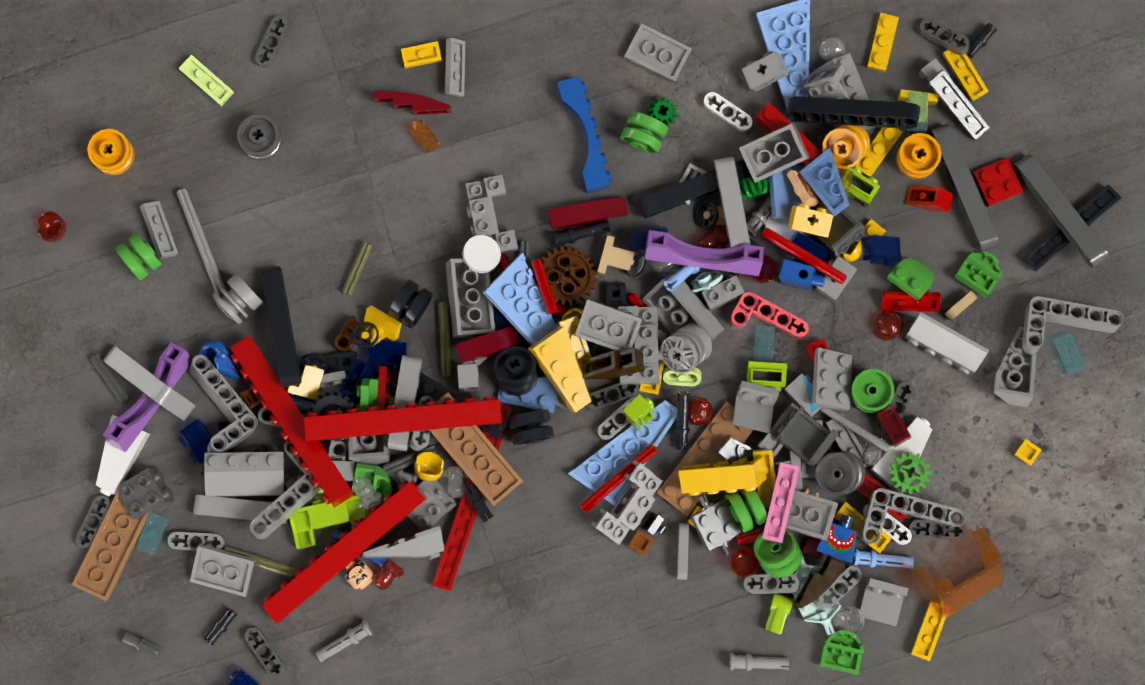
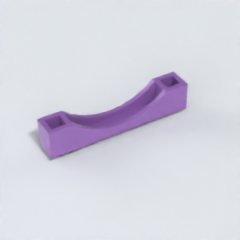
(739, 259)
(127, 427)

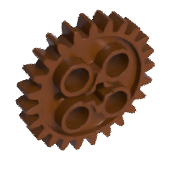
(576, 263)

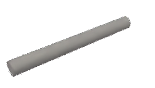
(855, 428)

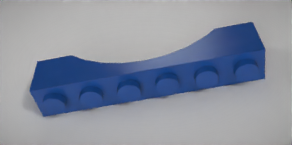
(573, 98)

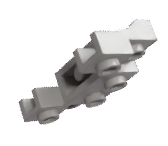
(483, 213)
(648, 343)
(631, 506)

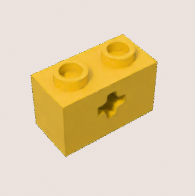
(820, 224)

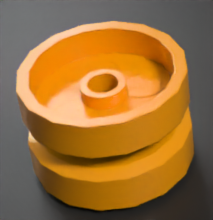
(107, 141)
(847, 144)
(921, 145)

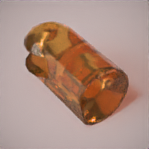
(424, 136)

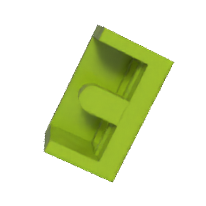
(858, 193)
(767, 367)
(640, 412)

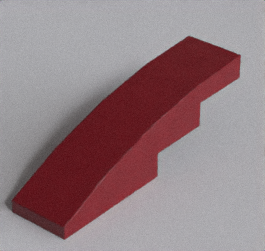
(420, 104)
(587, 212)
(489, 344)

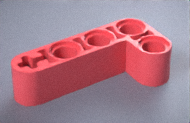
(771, 319)

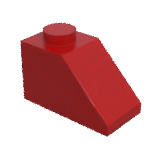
(929, 198)

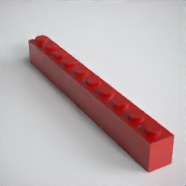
(402, 420)
(291, 421)
(345, 551)

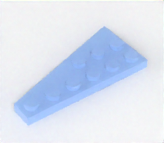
(787, 33)
(521, 301)
(621, 450)

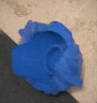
(220, 357)

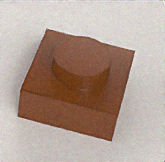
(641, 542)

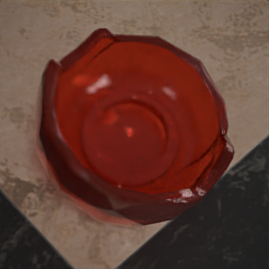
(51, 227)
(768, 271)
(888, 325)
(699, 411)
(744, 562)

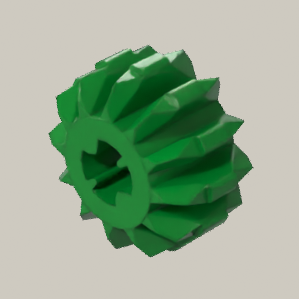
(670, 111)
(750, 189)

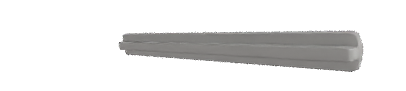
(200, 240)

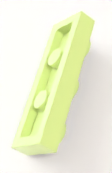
(206, 80)

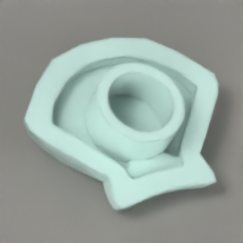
(706, 280)

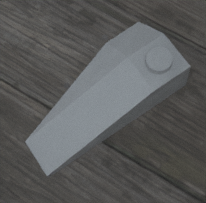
(1016, 374)
(370, 449)
(421, 545)

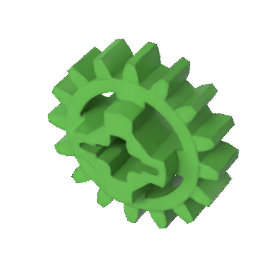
(915, 461)

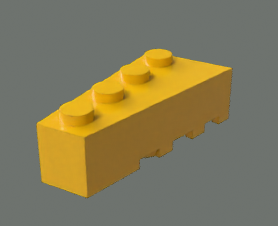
(561, 368)
(723, 476)

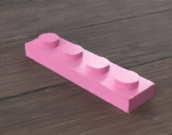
(781, 502)

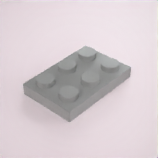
(657, 53)
(608, 326)
(832, 379)
(811, 515)
(222, 570)

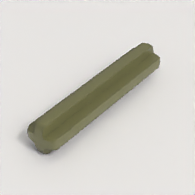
(357, 268)

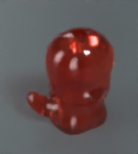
(713, 239)
(386, 575)

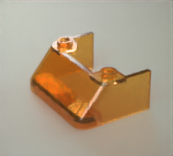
(950, 599)

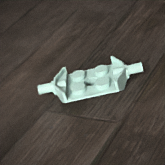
(812, 612)

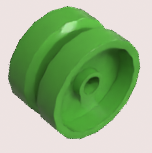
(644, 132)
(138, 256)
(881, 385)
(744, 509)
(778, 558)

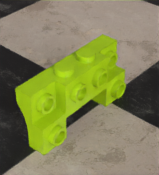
(321, 516)

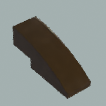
(613, 364)
(819, 581)

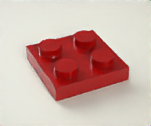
(998, 182)

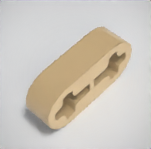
(961, 305)

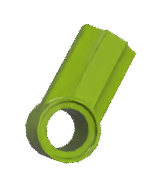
(780, 608)

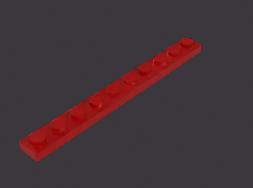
(462, 527)

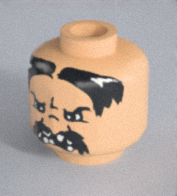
(358, 575)

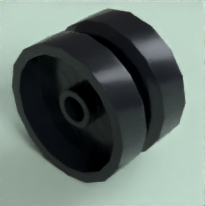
(410, 304)
(515, 371)
(531, 428)

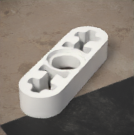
(713, 108)
(901, 529)

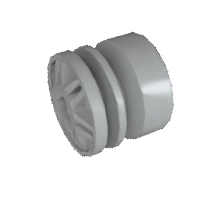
(237, 299)
(686, 348)

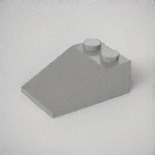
(774, 152)

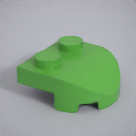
(980, 272)
(912, 277)
(368, 393)
(378, 477)
(842, 652)

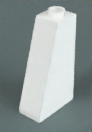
(920, 432)
(117, 464)

